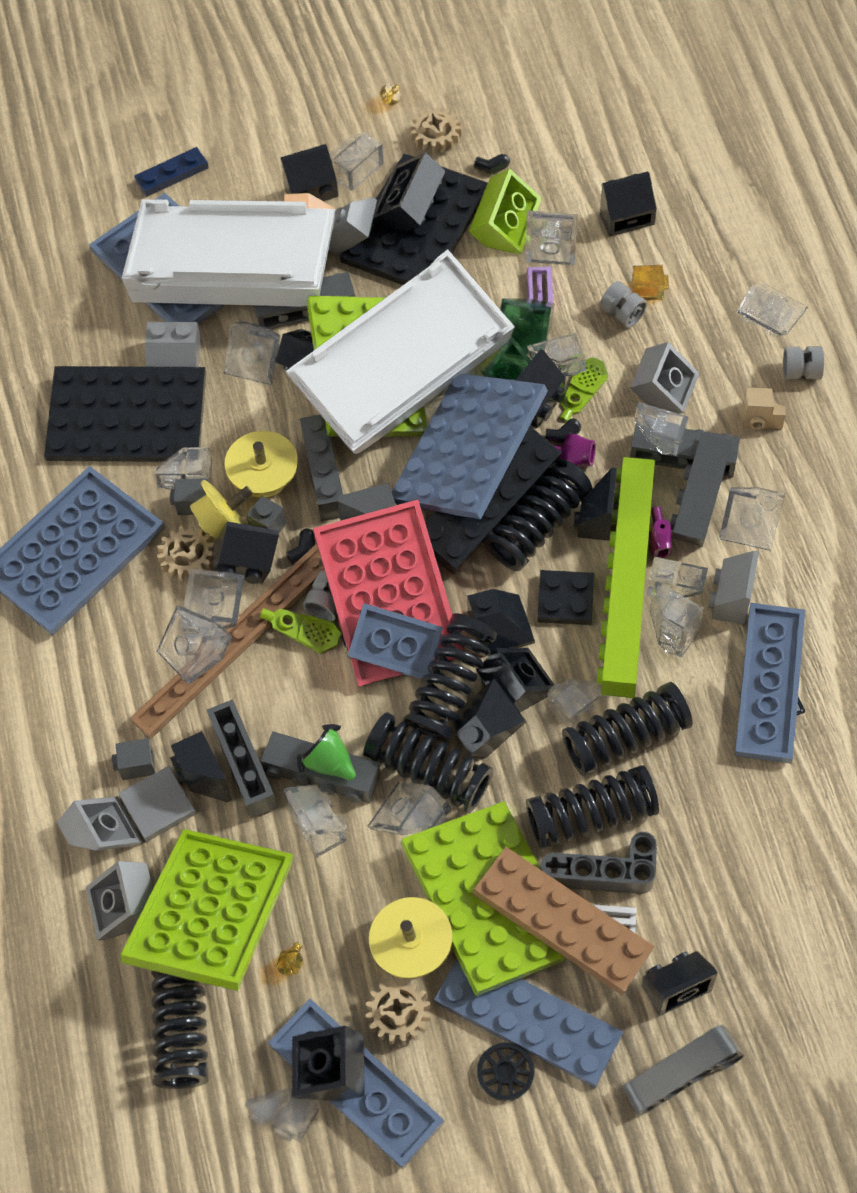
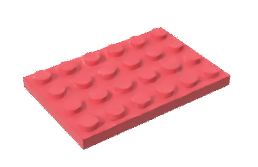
(386, 564)

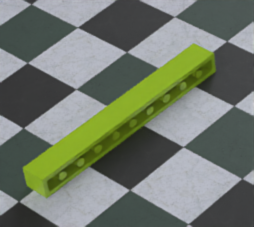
(627, 578)

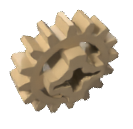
(436, 130)
(186, 551)
(386, 1012)

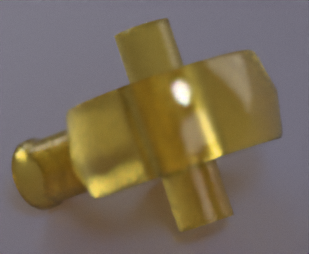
(390, 94)
(290, 960)

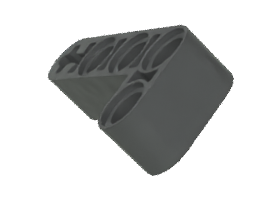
(599, 865)
(682, 1069)

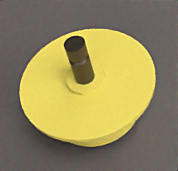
(262, 462)
(215, 510)
(410, 937)

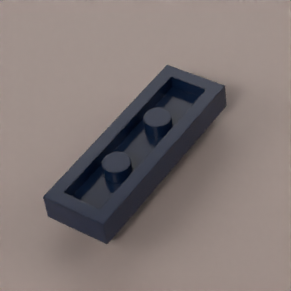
(171, 171)

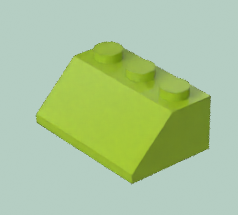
(503, 213)

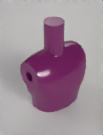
(578, 450)
(659, 535)

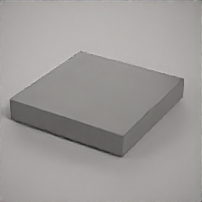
(157, 803)

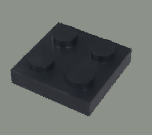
(565, 597)

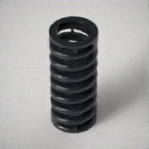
(541, 517)
(457, 624)
(676, 711)
(478, 782)
(541, 812)
(188, 1075)

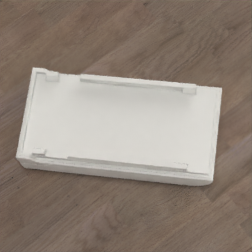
(228, 252)
(401, 353)

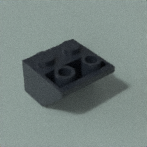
(627, 204)

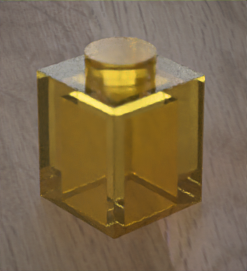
(649, 281)

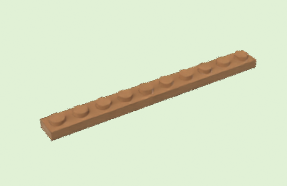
(281, 595)

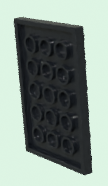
(406, 254)
(124, 413)

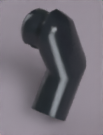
(492, 165)
(572, 426)
(306, 542)

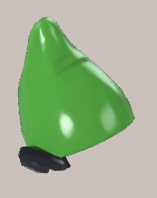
(328, 755)

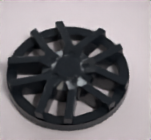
(505, 1071)

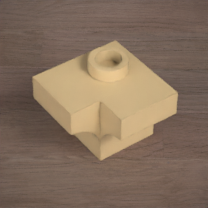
(761, 410)

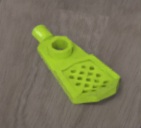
(583, 387)
(299, 627)

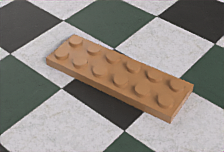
(563, 920)

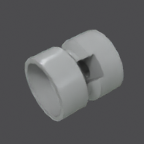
(623, 304)
(803, 362)
(319, 600)

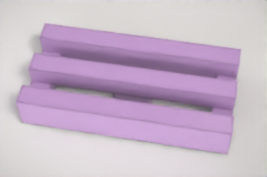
(539, 270)

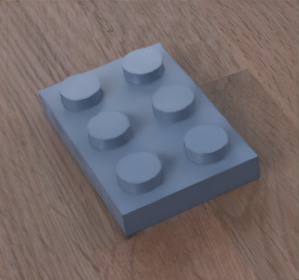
(394, 641)

